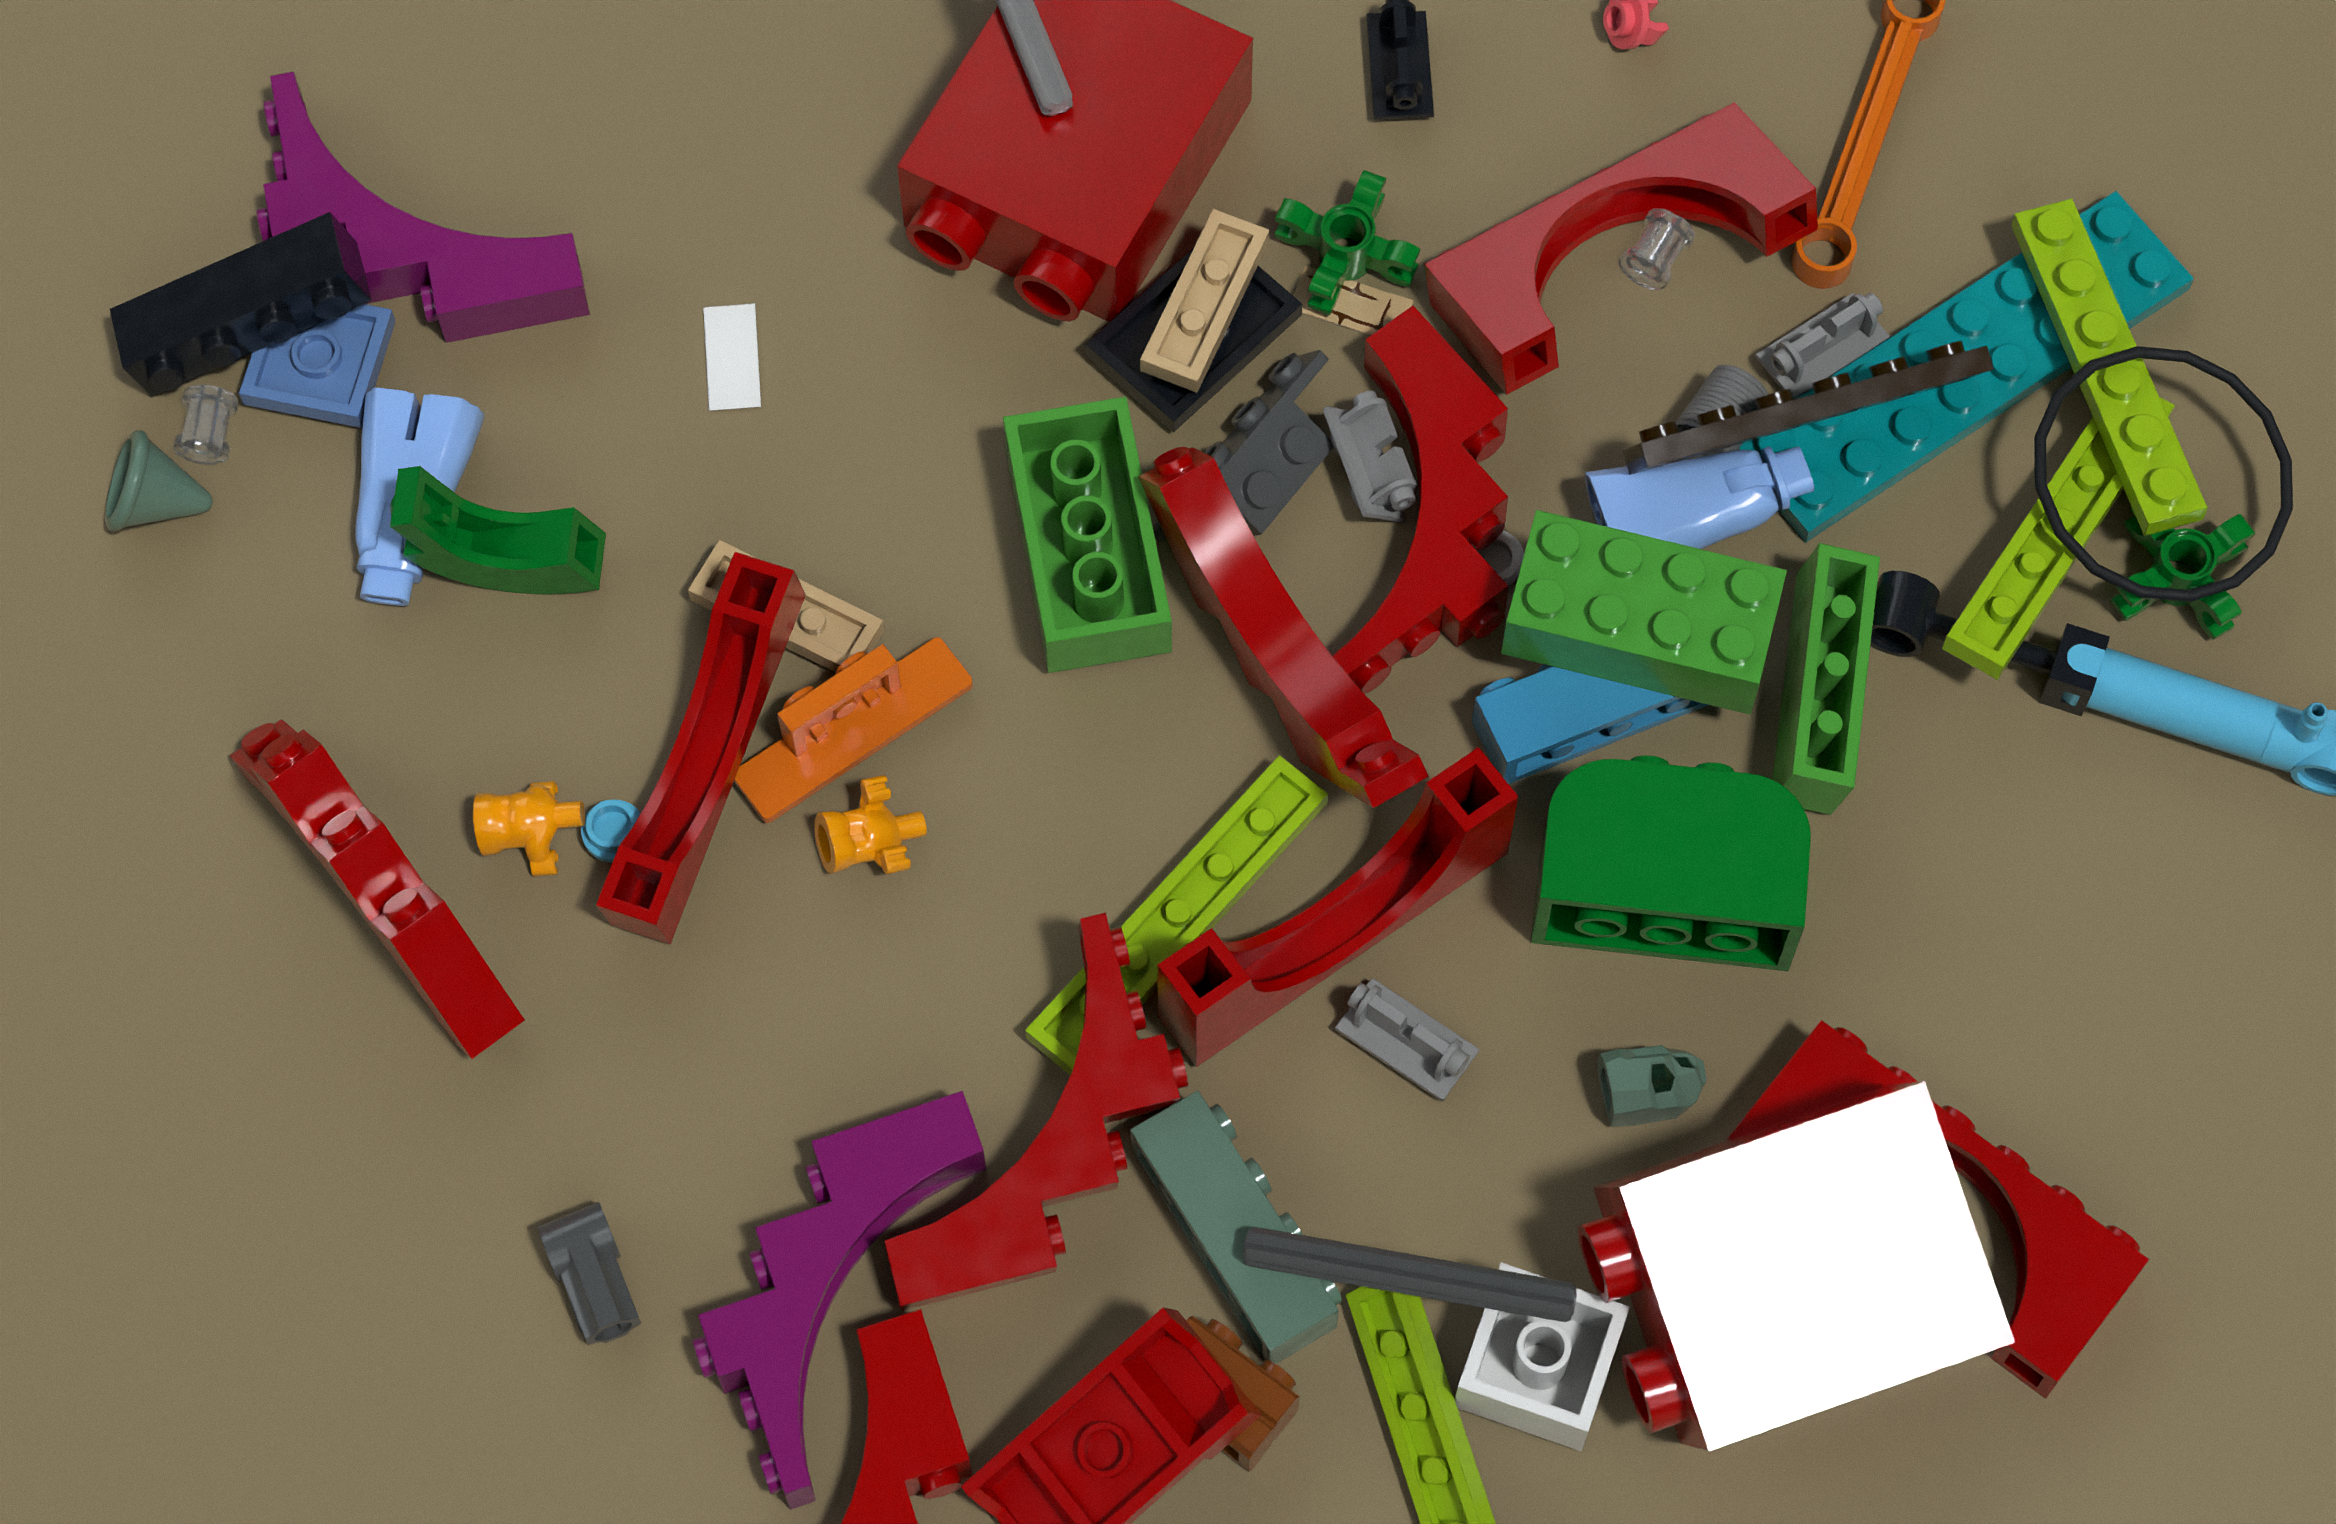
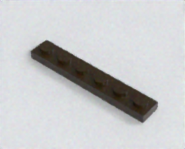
(1781, 412)

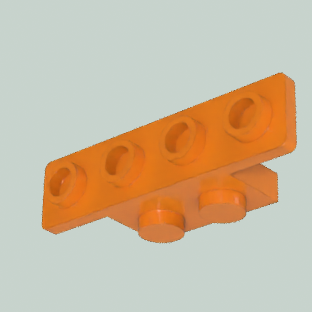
(848, 721)

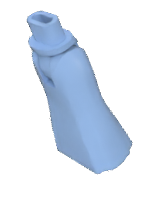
(396, 437)
(1700, 497)

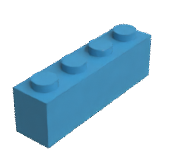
(1563, 716)

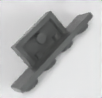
(1272, 445)

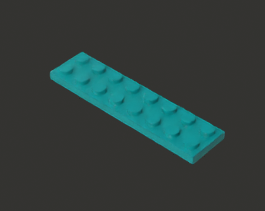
(1879, 445)

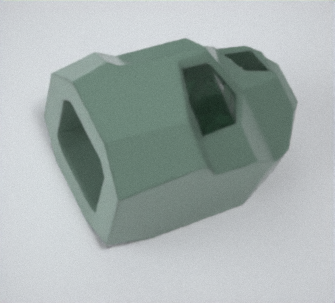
(1649, 1084)

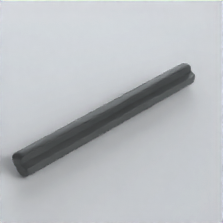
(1410, 1274)

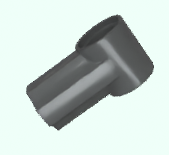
(585, 1260)

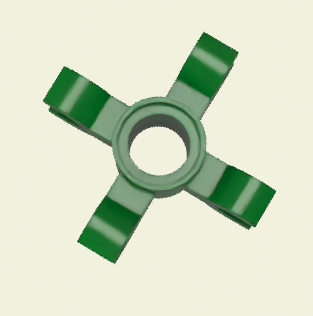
(1338, 263)
(2199, 552)

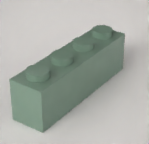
(1215, 1204)

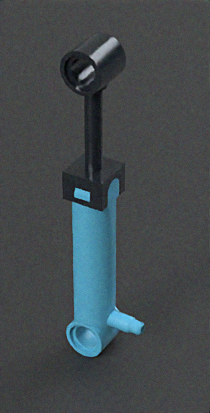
(2093, 676)

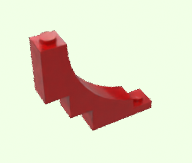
(1322, 709)

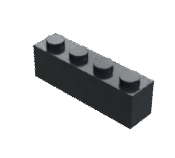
(240, 304)

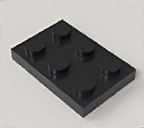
(1117, 349)

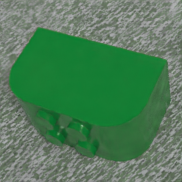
(1674, 864)

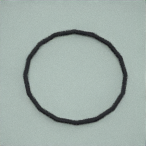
(2082, 555)

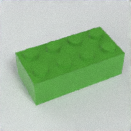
(1087, 535)
(1643, 612)

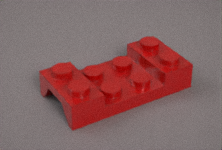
(1119, 1433)

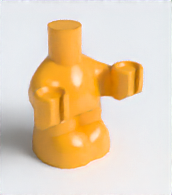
(526, 822)
(867, 832)

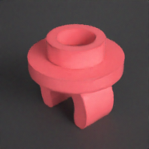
(1629, 23)

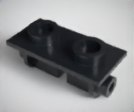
(1400, 62)

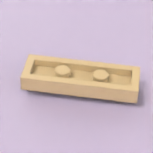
(1204, 300)
(825, 627)

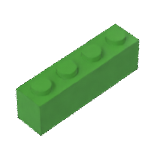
(1826, 676)

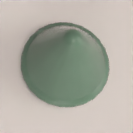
(150, 487)

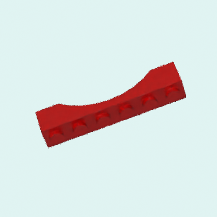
(672, 834)

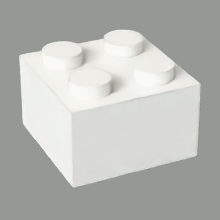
(1542, 1370)

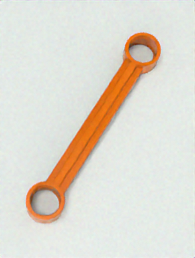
(1864, 143)

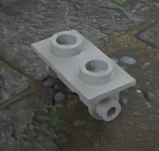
(1825, 343)
(1378, 480)
(1406, 1038)

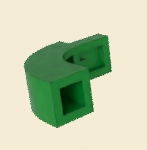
(493, 547)

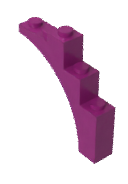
(464, 278)
(768, 1339)

